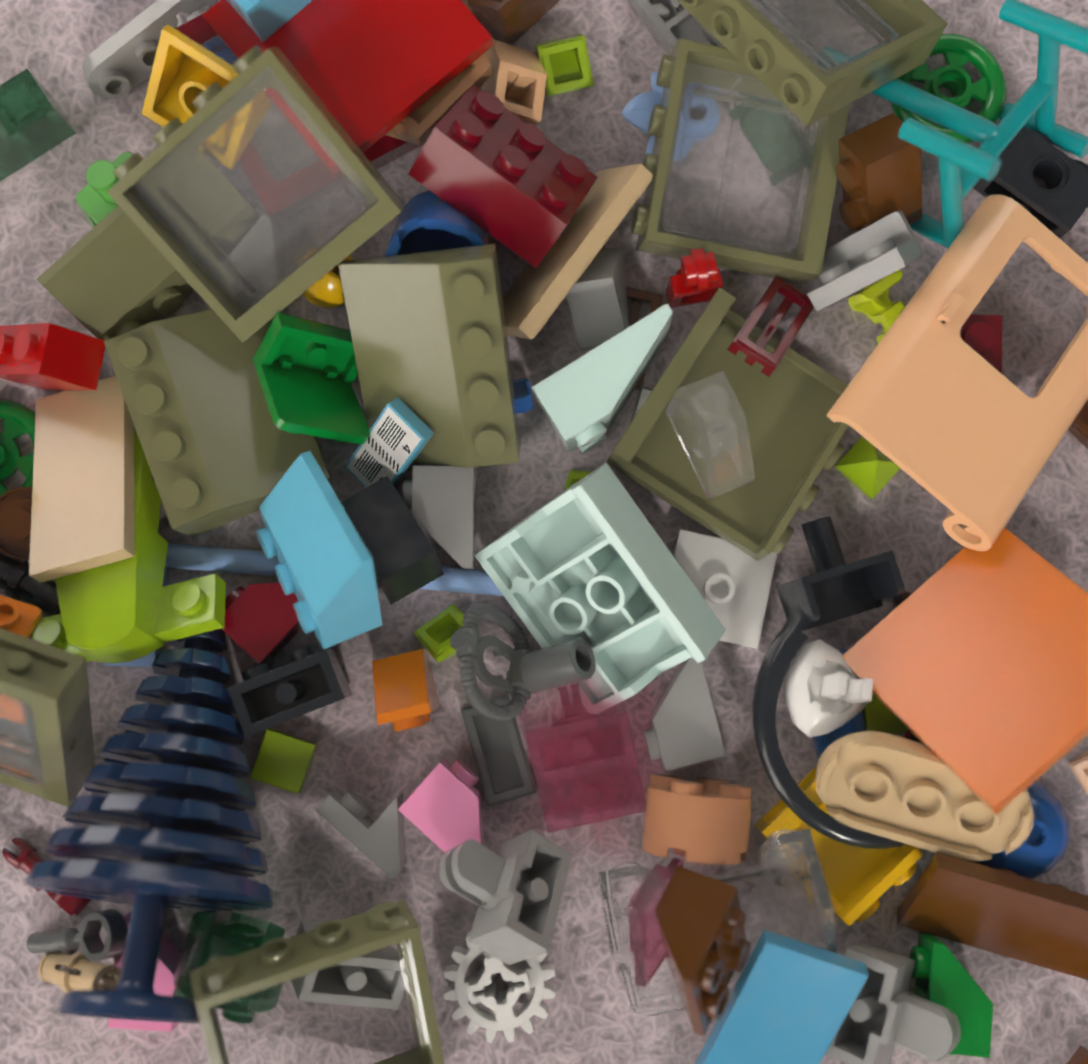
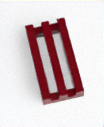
(755, 351)

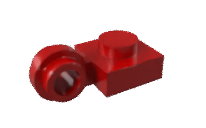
(695, 281)

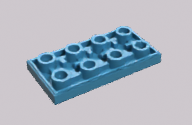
(785, 1005)

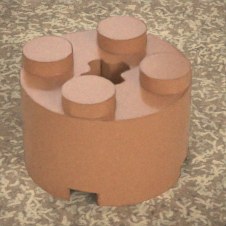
(697, 819)

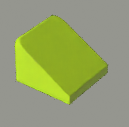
(565, 64)

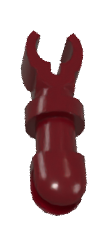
(27, 860)

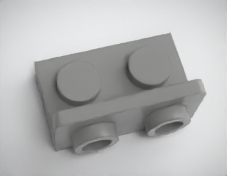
(865, 259)

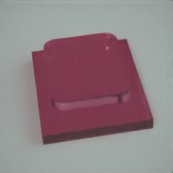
(643, 926)

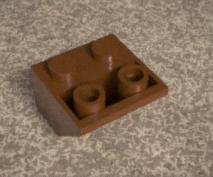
(702, 942)

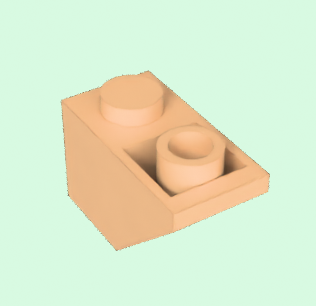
(517, 80)

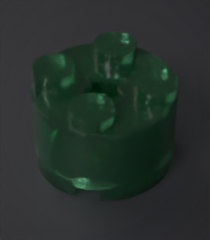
(217, 938)

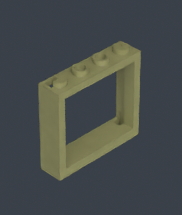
(326, 945)

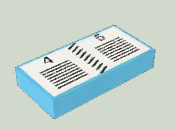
(392, 446)

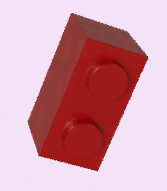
(50, 357)

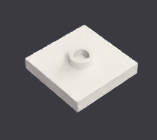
(729, 582)

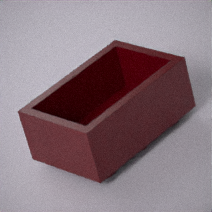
(503, 174)

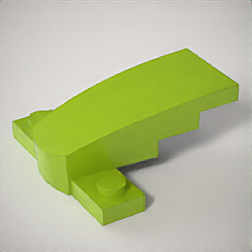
(121, 607)

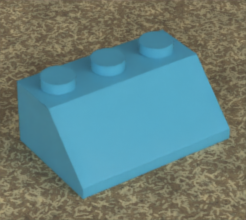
(319, 555)

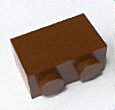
(879, 174)

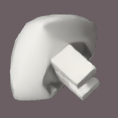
(823, 690)

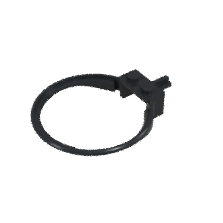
(808, 602)

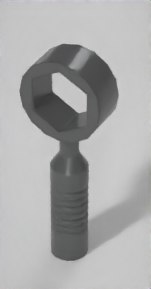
(86, 937)

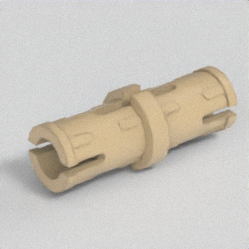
(77, 972)

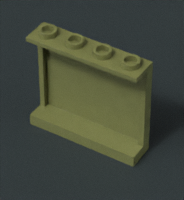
(785, 427)

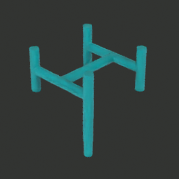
(1034, 109)

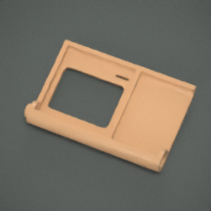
(945, 407)

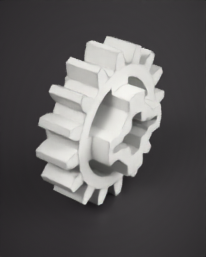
(479, 989)

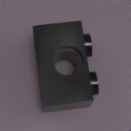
(1065, 179)

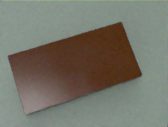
(1000, 914)

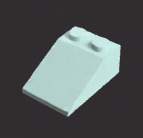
(593, 389)

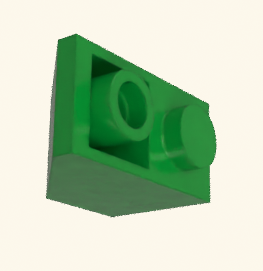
(947, 983)

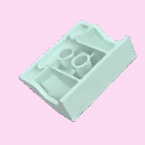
(602, 576)

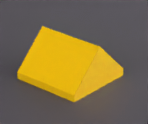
(180, 75)

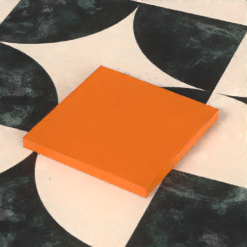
(986, 666)

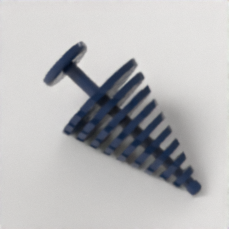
(162, 824)

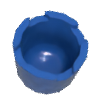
(432, 225)

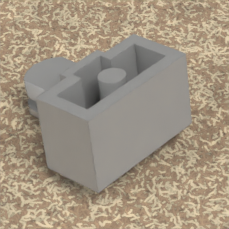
(514, 890)
(891, 1015)

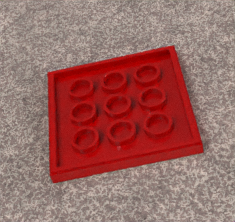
(367, 56)

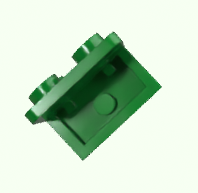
(309, 379)

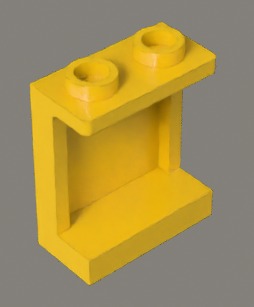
(851, 873)

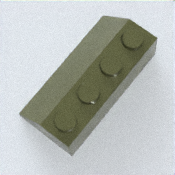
(116, 279)

